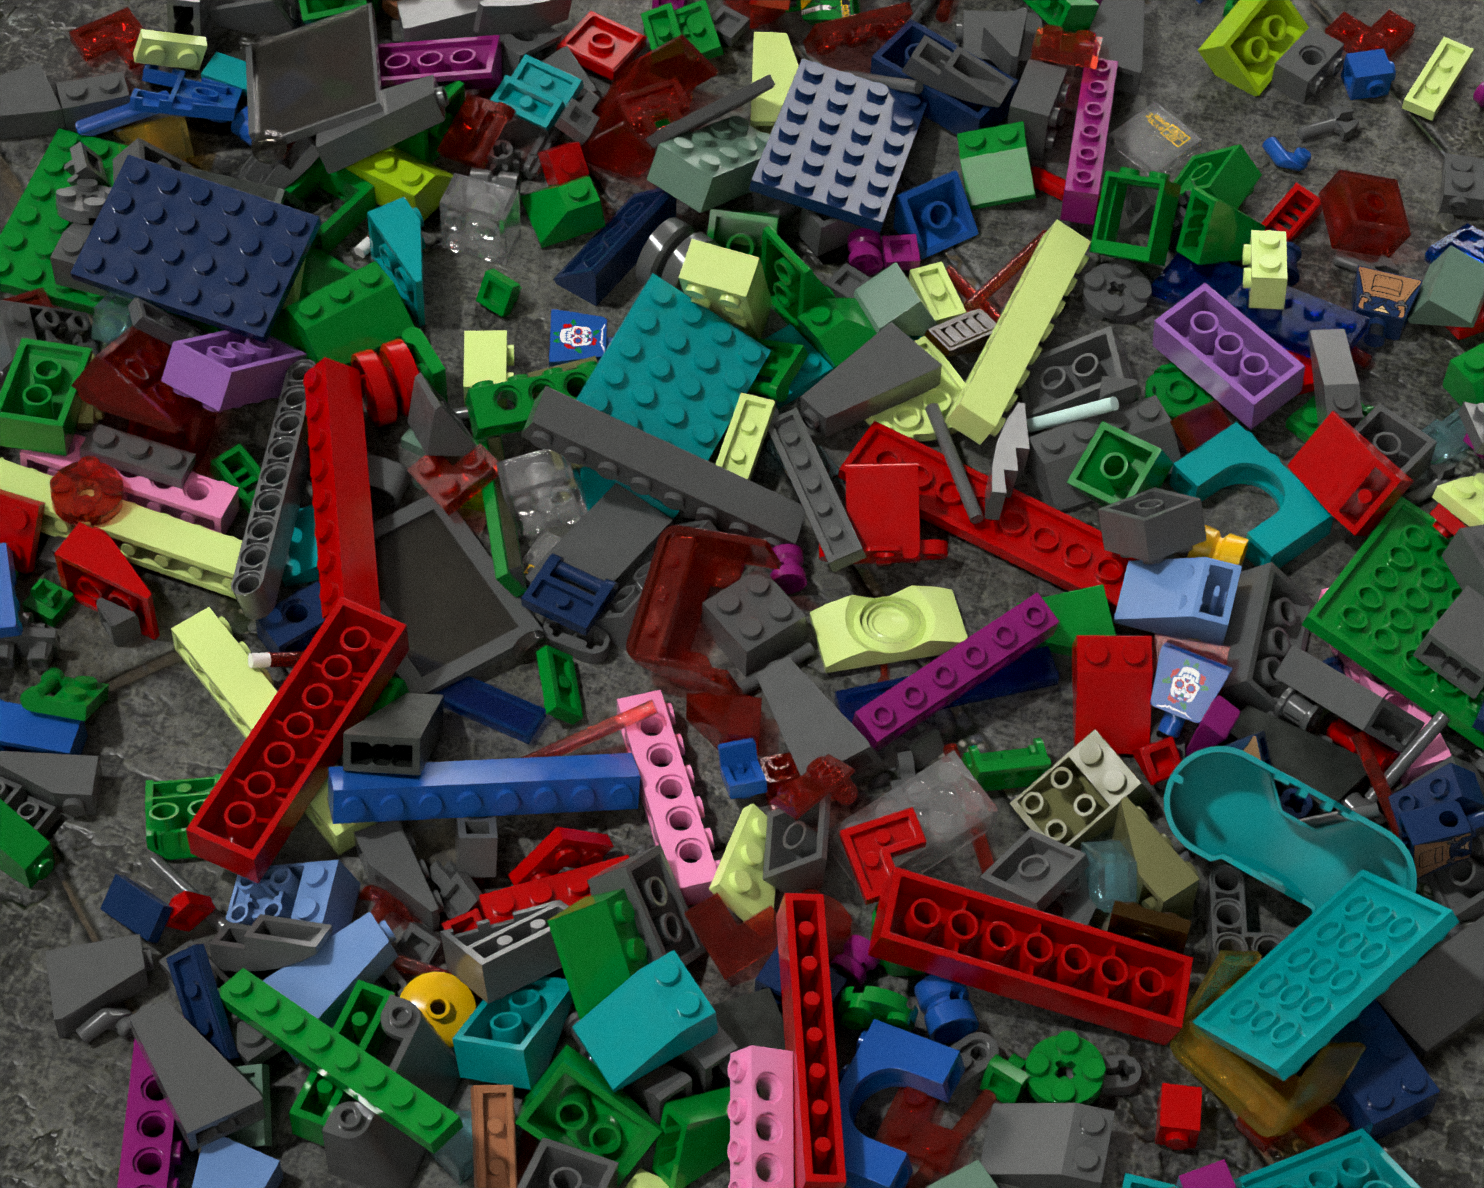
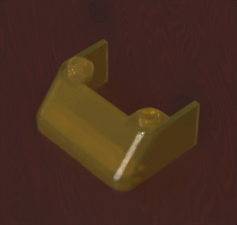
(1255, 1095)

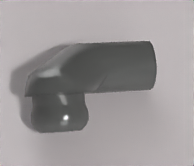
(106, 1019)

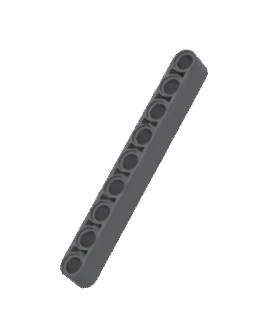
(275, 501)

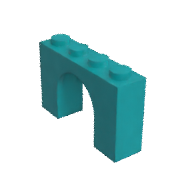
(1240, 459)

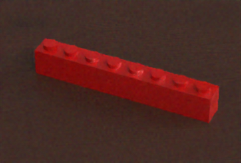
(340, 486)
(811, 1037)

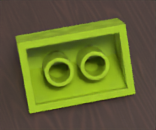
(1252, 41)
(403, 175)

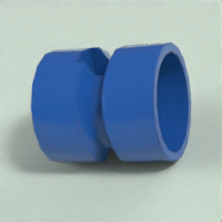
(946, 1009)

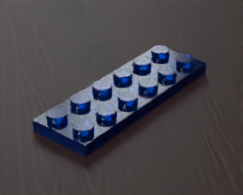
(1285, 326)

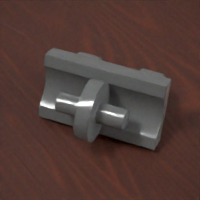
(36, 643)

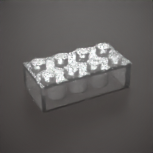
(947, 805)

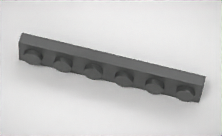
(815, 490)

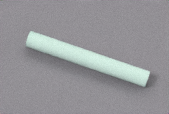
(1072, 414)

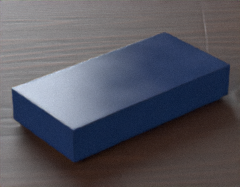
(136, 908)

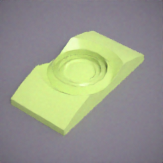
(887, 628)

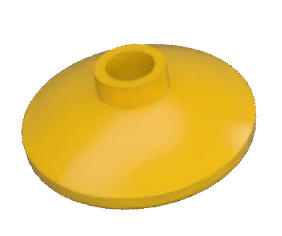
(449, 991)

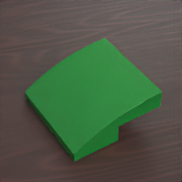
(691, 20)

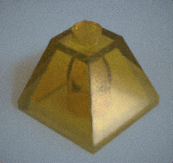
(165, 133)

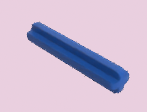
(111, 119)

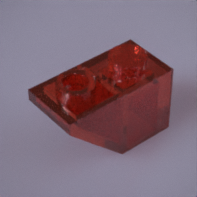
(724, 717)

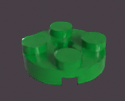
(876, 1003)
(1065, 1051)

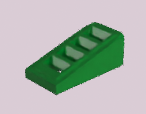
(237, 456)

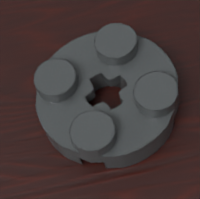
(81, 201)
(1116, 276)

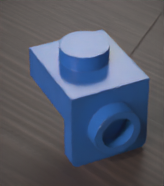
(741, 769)

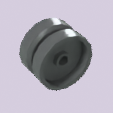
(666, 251)

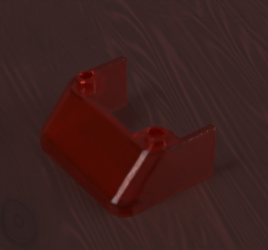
(614, 142)
(672, 598)

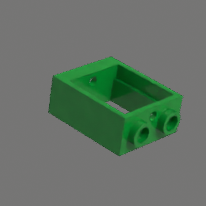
(346, 186)
(1110, 213)

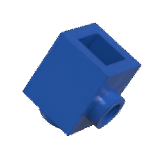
(1367, 74)

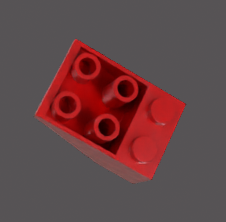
(1349, 475)

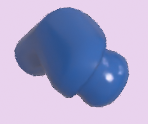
(1284, 159)

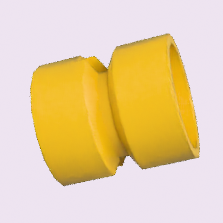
(1227, 549)

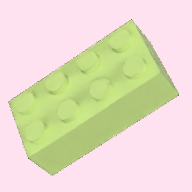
(727, 285)

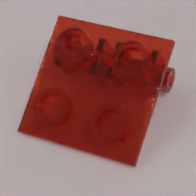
(822, 777)

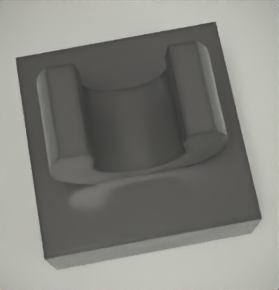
(85, 164)

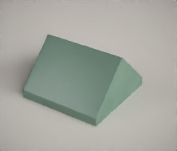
(1450, 291)
(894, 299)

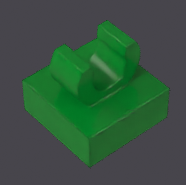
(498, 292)
(48, 602)
(1005, 1078)

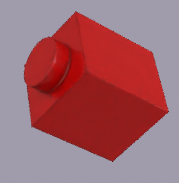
(563, 163)
(1178, 1116)

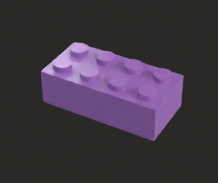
(1228, 355)
(228, 369)

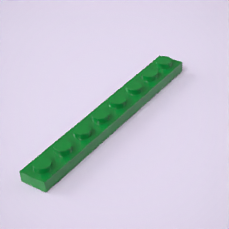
(340, 1061)

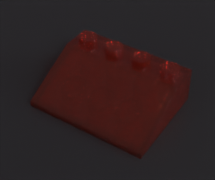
(129, 384)

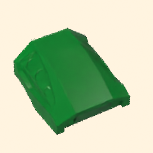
(170, 810)

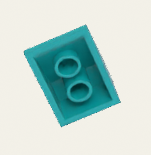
(398, 250)
(646, 1022)
(514, 1035)

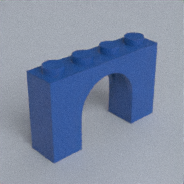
(885, 1060)

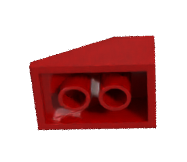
(96, 568)
(1112, 689)

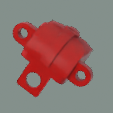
(886, 515)

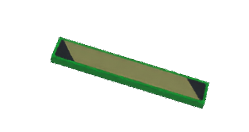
(501, 528)

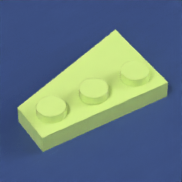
(741, 868)

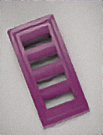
(1214, 725)

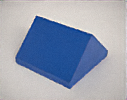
(936, 214)

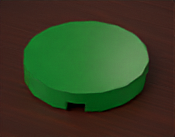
(1175, 390)

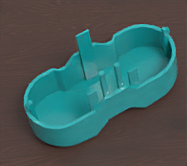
(1229, 810)

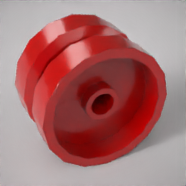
(386, 381)

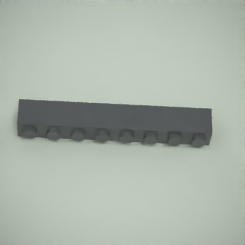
(661, 469)

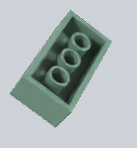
(709, 163)

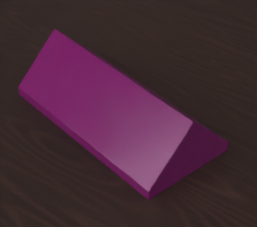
(466, 59)

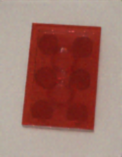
(857, 28)

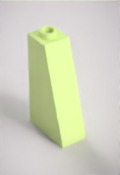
(775, 57)

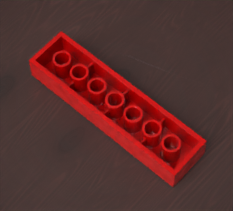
(297, 740)
(1031, 956)

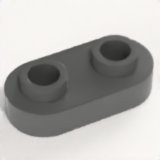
(974, 1044)

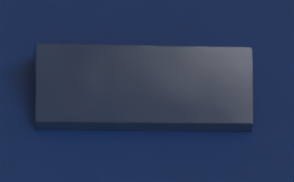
(617, 246)

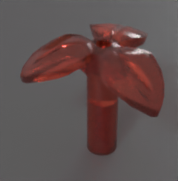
(385, 903)

